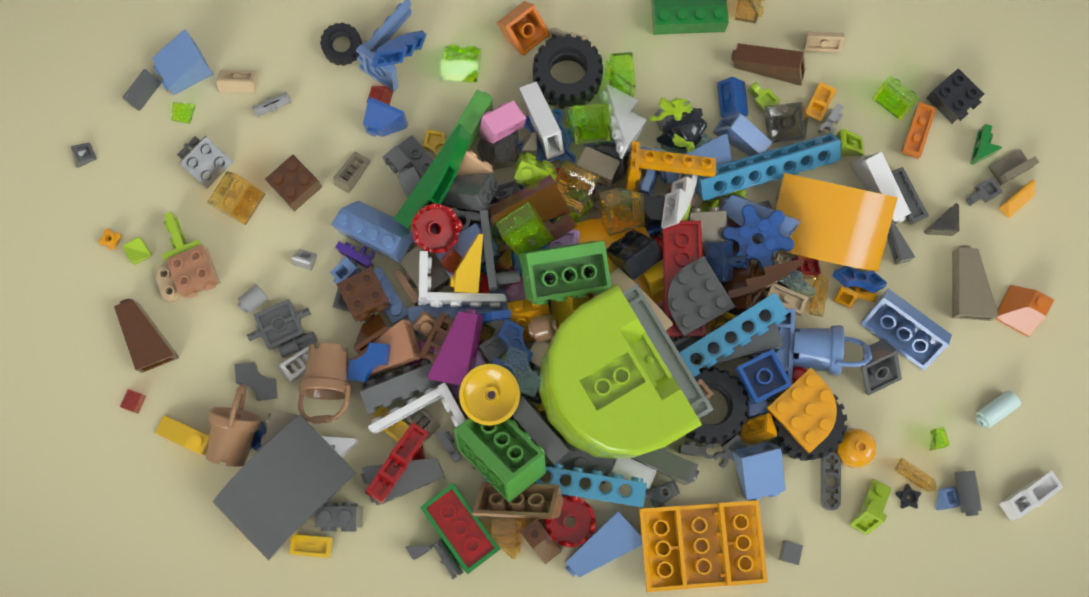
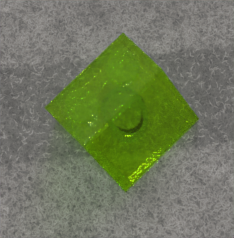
(621, 72)
(895, 97)
(590, 123)

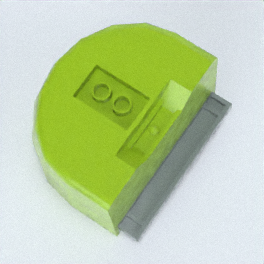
(618, 379)

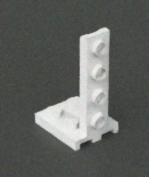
(455, 300)
(414, 405)

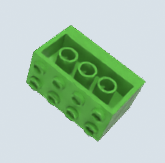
(563, 259)
(502, 455)

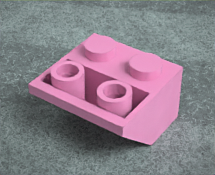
(501, 122)

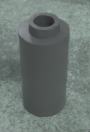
(968, 492)

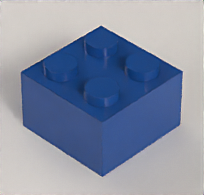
(763, 376)

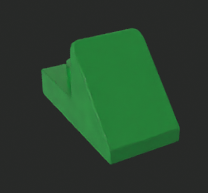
(983, 147)

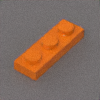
(918, 130)

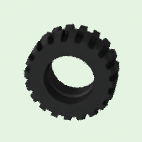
(573, 50)
(736, 404)
(829, 444)

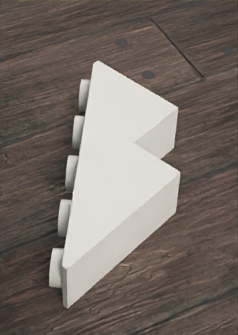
(624, 123)

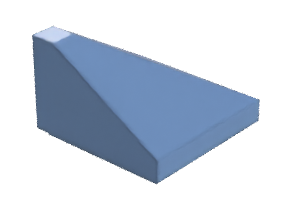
(947, 498)

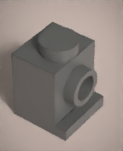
(397, 160)

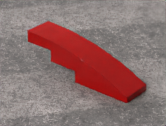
(397, 463)

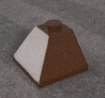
(370, 331)

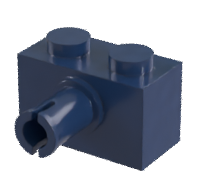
(721, 259)

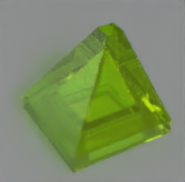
(182, 112)

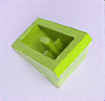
(850, 143)

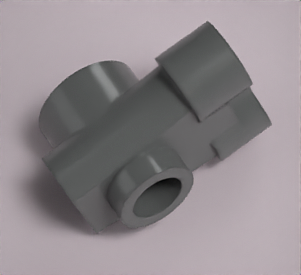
(658, 494)

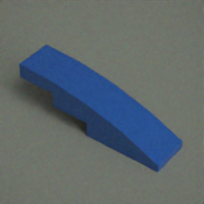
(398, 48)

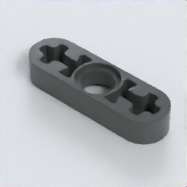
(835, 496)

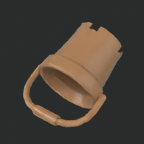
(325, 379)
(232, 432)

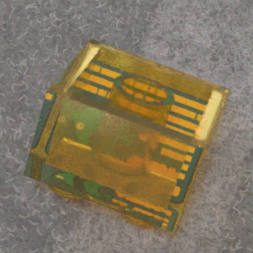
(576, 185)
(621, 210)

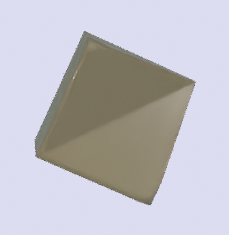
(530, 144)

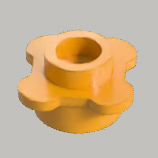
(115, 239)

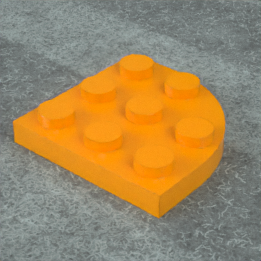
(806, 410)

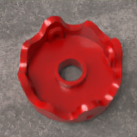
(448, 225)
(584, 525)

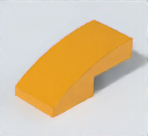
(820, 101)

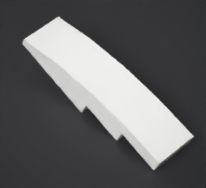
(678, 199)

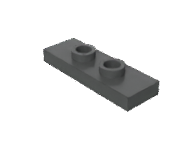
(416, 154)
(910, 196)

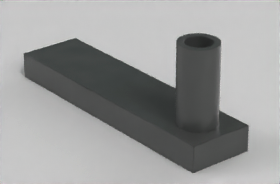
(494, 278)

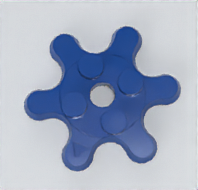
(566, 139)
(765, 226)

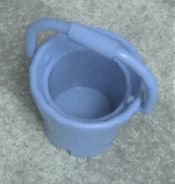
(824, 349)

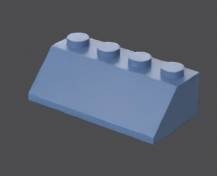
(373, 230)
(906, 329)

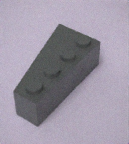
(397, 385)

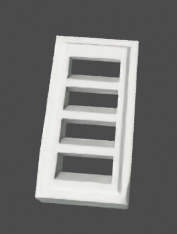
(290, 363)

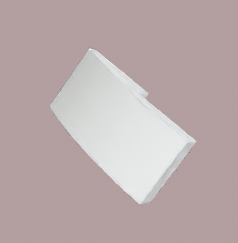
(632, 468)

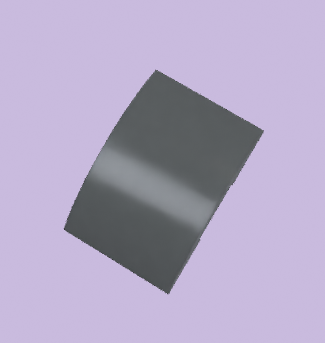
(283, 486)

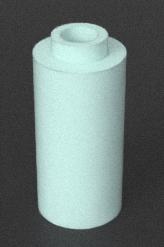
(997, 409)

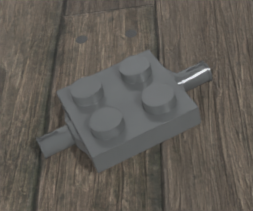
(279, 324)

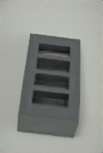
(899, 248)

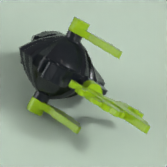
(685, 128)

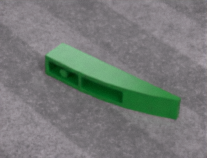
(437, 178)

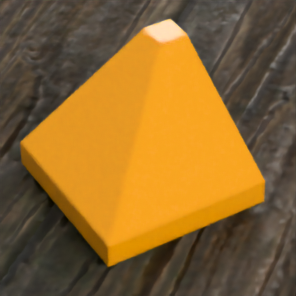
(865, 294)

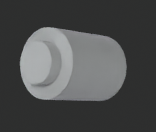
(252, 299)

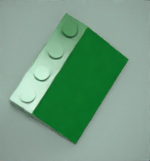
(689, 16)

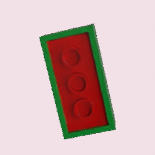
(459, 529)

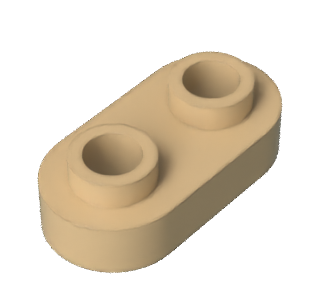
(166, 283)

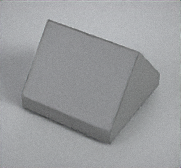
(304, 259)

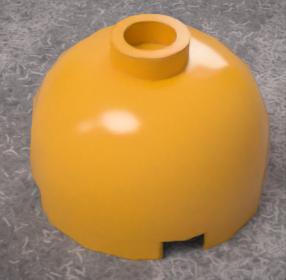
(857, 448)

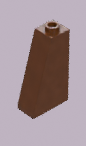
(771, 62)
(543, 197)
(739, 277)
(143, 338)
(540, 541)

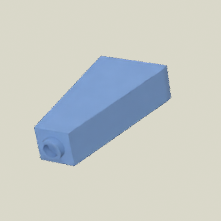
(716, 148)
(734, 205)
(606, 544)

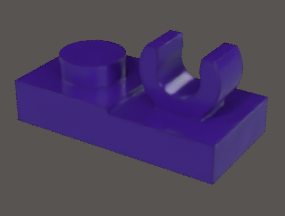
(349, 251)

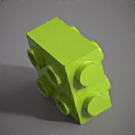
(530, 170)

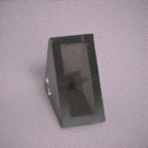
(946, 224)

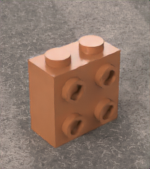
(193, 271)

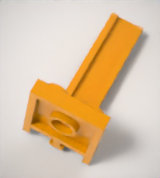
(665, 162)

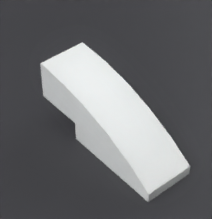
(1031, 495)

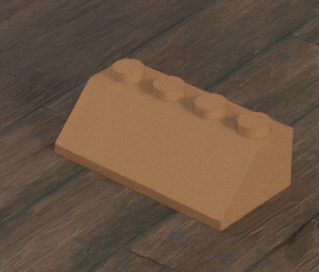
(537, 501)

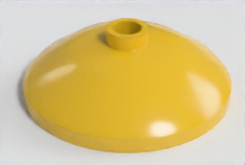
(475, 394)

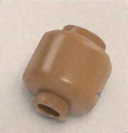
(543, 327)

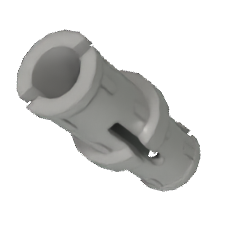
(271, 104)

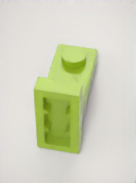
(178, 240)
(872, 508)

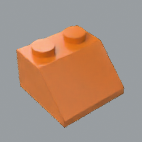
(523, 27)

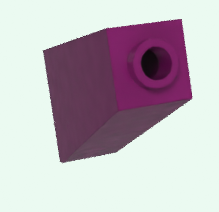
(459, 349)

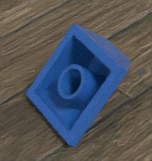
(383, 119)

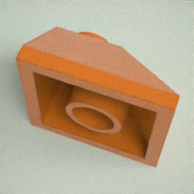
(1023, 309)

